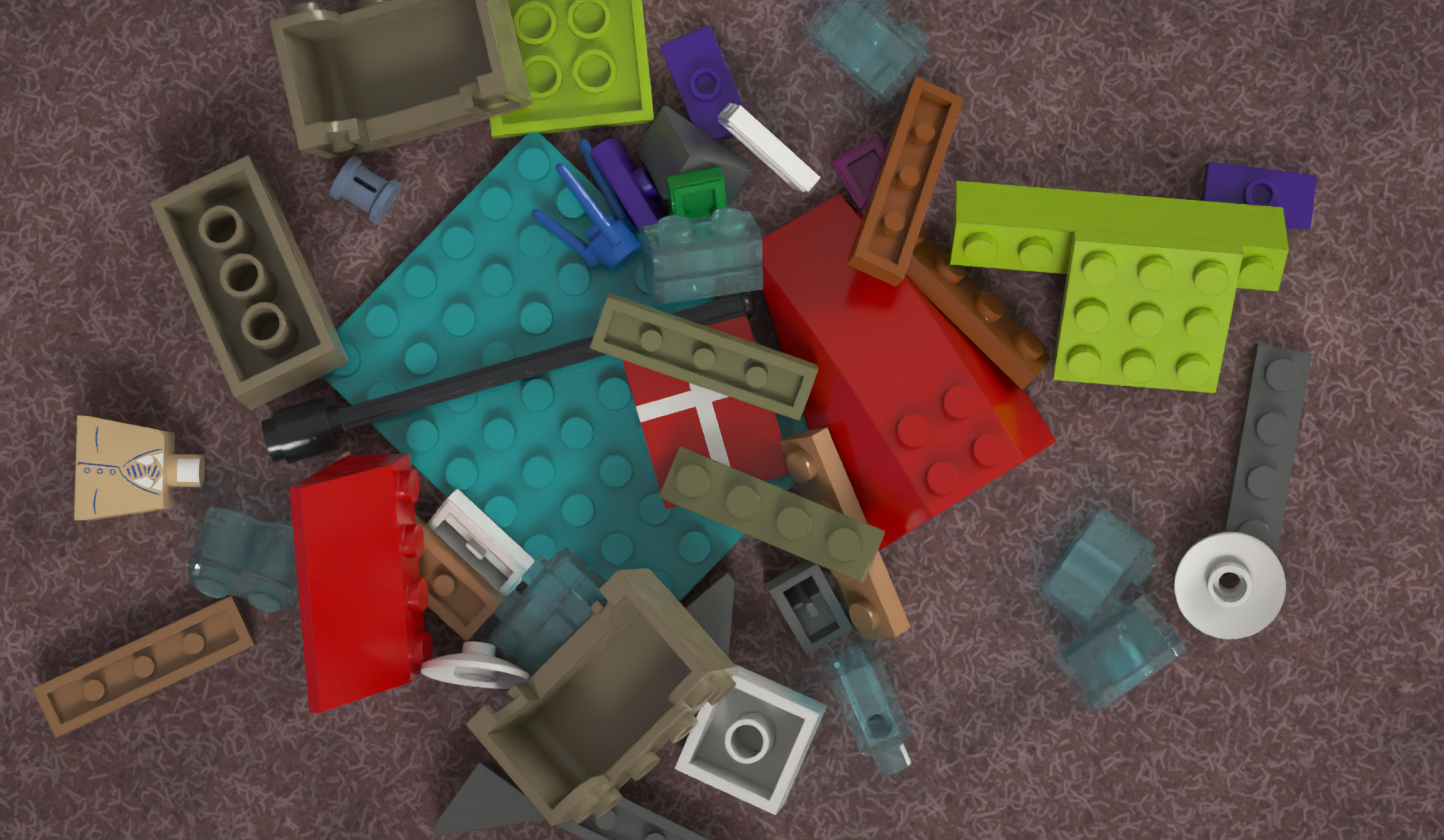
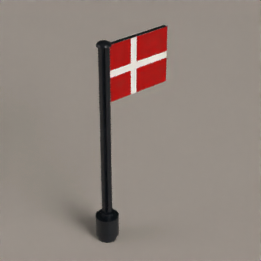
(668, 408)

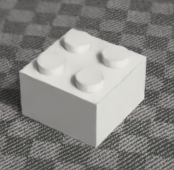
(752, 740)

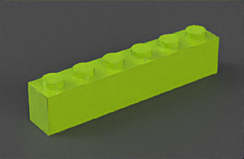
(1036, 225)

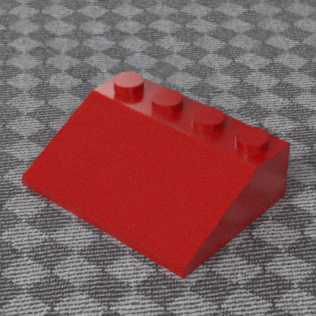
(359, 578)

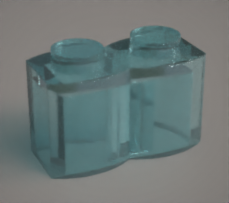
(246, 560)
(1097, 570)

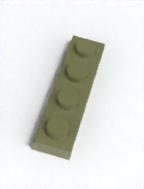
(704, 356)
(772, 514)

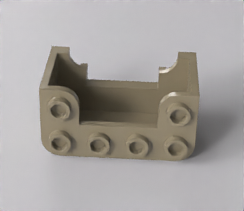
(396, 71)
(606, 700)

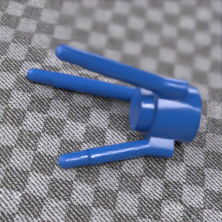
(610, 238)

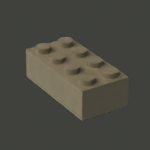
(249, 283)

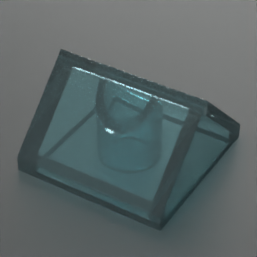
(1118, 655)

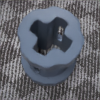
(365, 189)

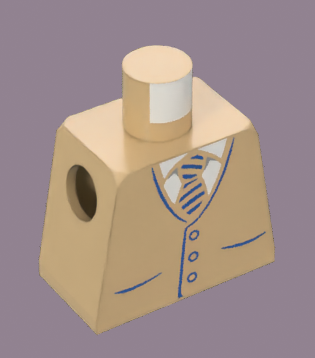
(128, 469)

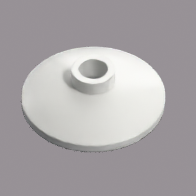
(1235, 610)
(475, 668)

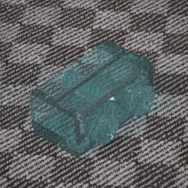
(870, 45)
(702, 256)
(548, 610)

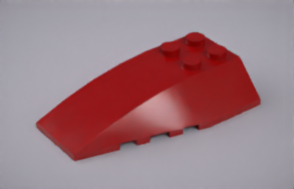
(896, 381)

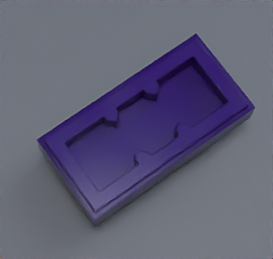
(701, 79)
(629, 182)
(1264, 188)

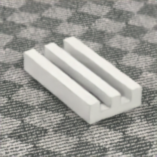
(767, 147)
(483, 541)

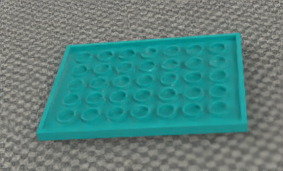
(548, 454)

